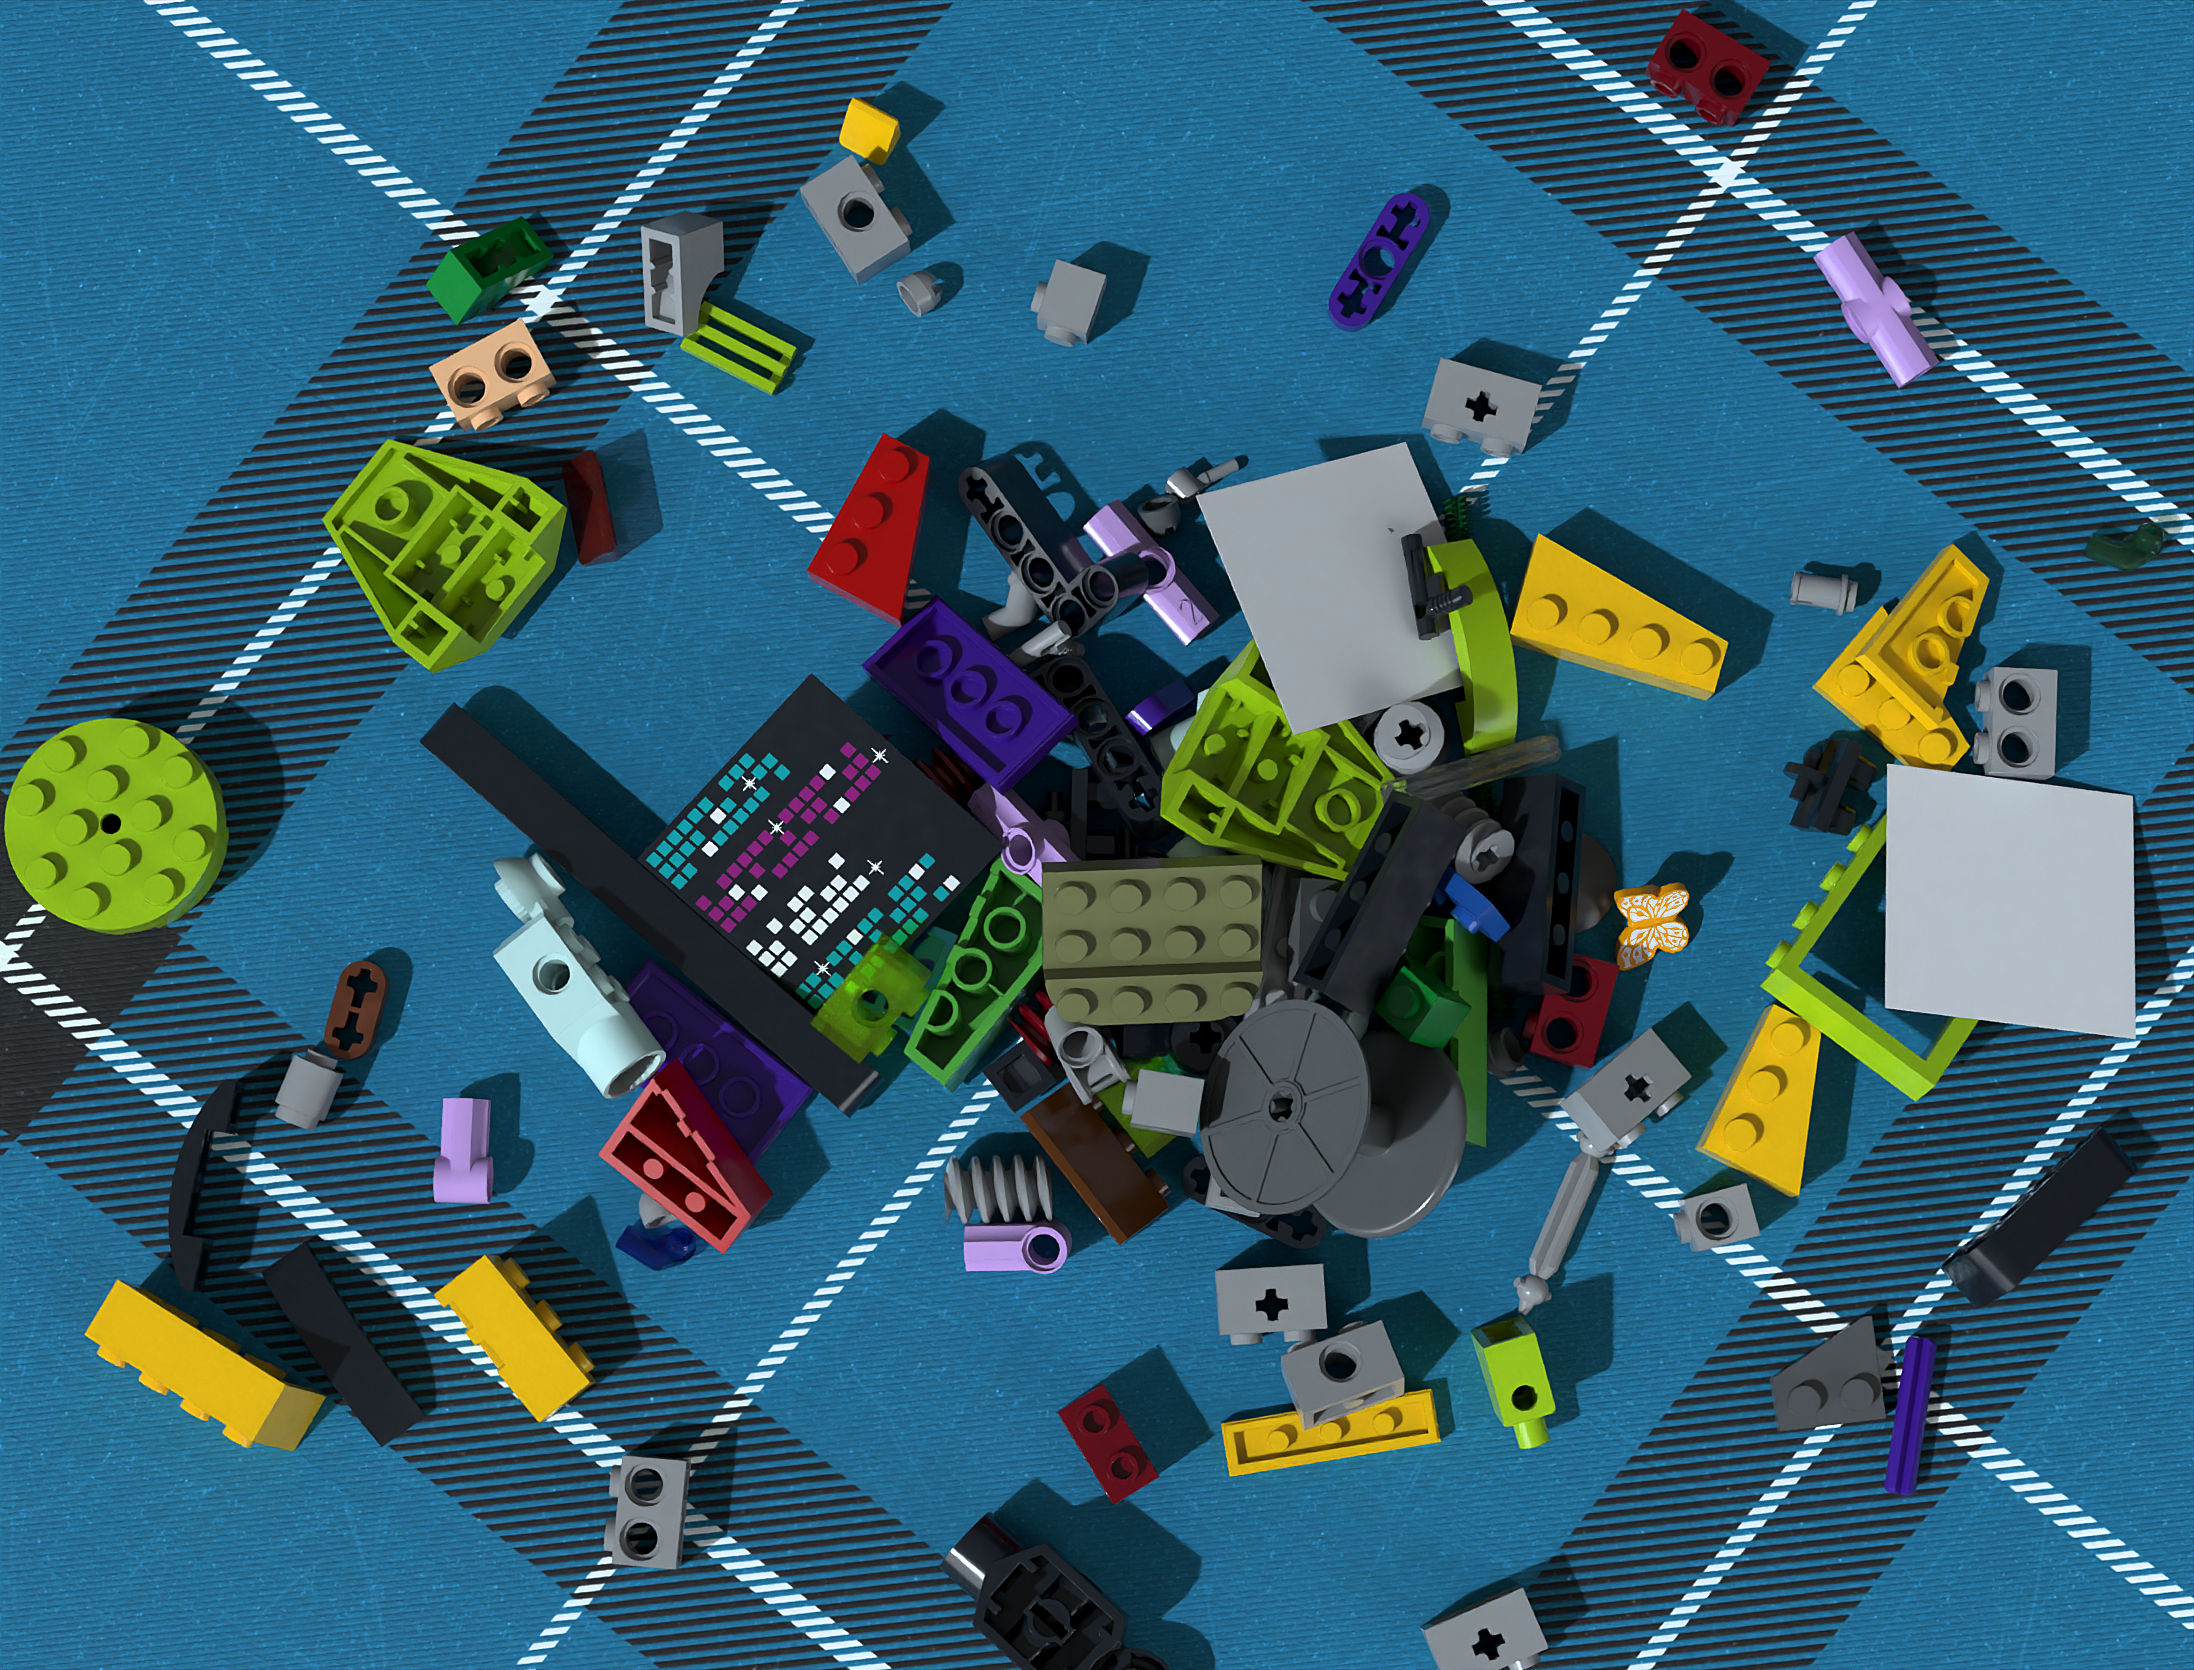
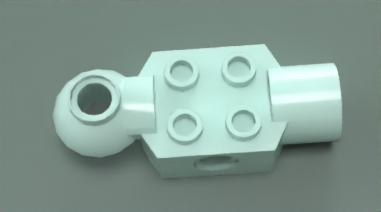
(565, 985)

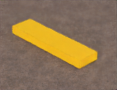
(1281, 1441)

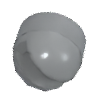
(919, 293)
(653, 1214)

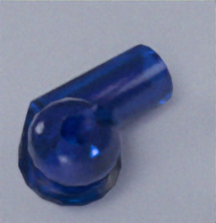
(659, 1252)

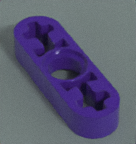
(1385, 222)

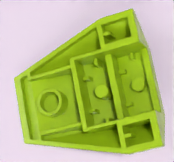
(445, 548)
(1267, 792)

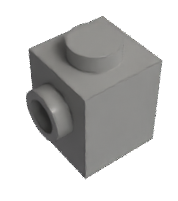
(1068, 303)

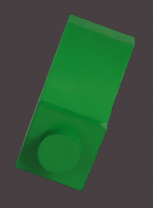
(487, 268)
(1421, 1004)

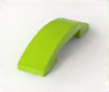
(1481, 646)

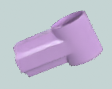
(464, 1168)
(1011, 1247)

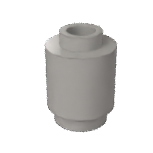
(308, 1089)

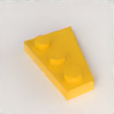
(1923, 635)
(1882, 716)

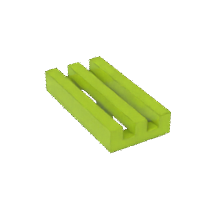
(779, 369)

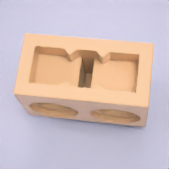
(487, 363)

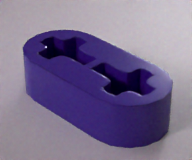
(1160, 709)

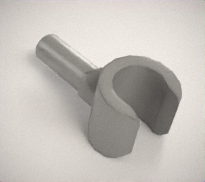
(1186, 486)

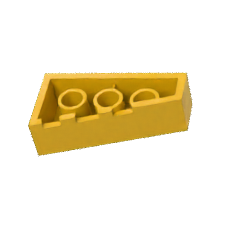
(1605, 624)
(202, 1369)

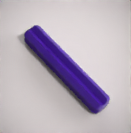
(1910, 1416)

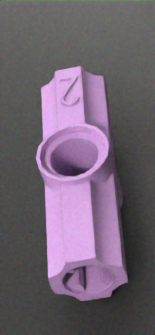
(1876, 309)
(1172, 599)
(1022, 832)

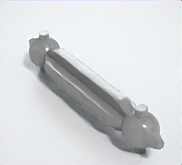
(1560, 1225)

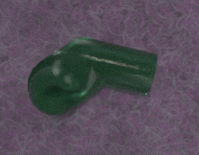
(2128, 552)

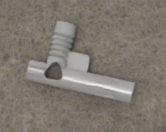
(1046, 644)

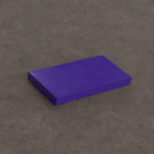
(970, 695)
(735, 1074)

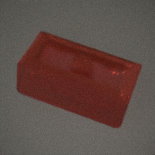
(590, 509)

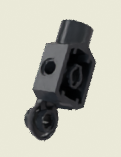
(1040, 1604)

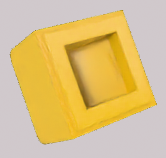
(869, 131)

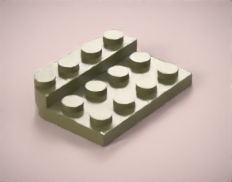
(1152, 938)

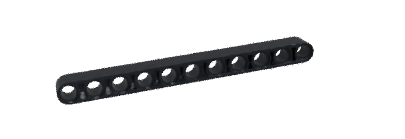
(649, 908)

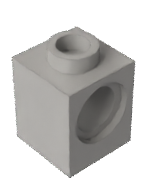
(1739, 1212)

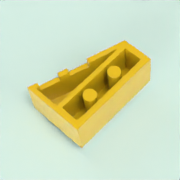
(1767, 1103)
(518, 1335)

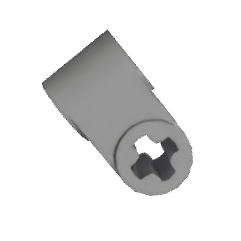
(1086, 1056)

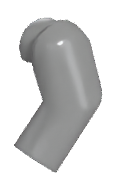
(1017, 613)

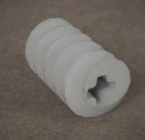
(1408, 719)
(1484, 847)
(997, 1188)

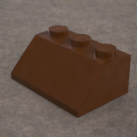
(1097, 1162)

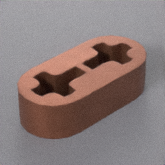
(369, 1014)

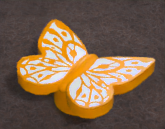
(1650, 923)

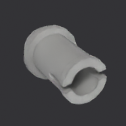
(1824, 592)

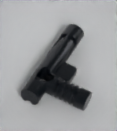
(1429, 590)

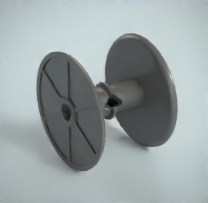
(1332, 1121)

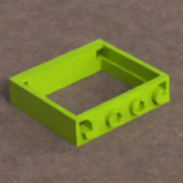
(1834, 1016)

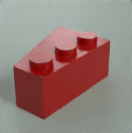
(877, 532)
(688, 1159)

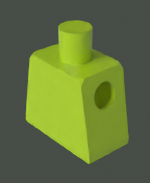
(1510, 1360)

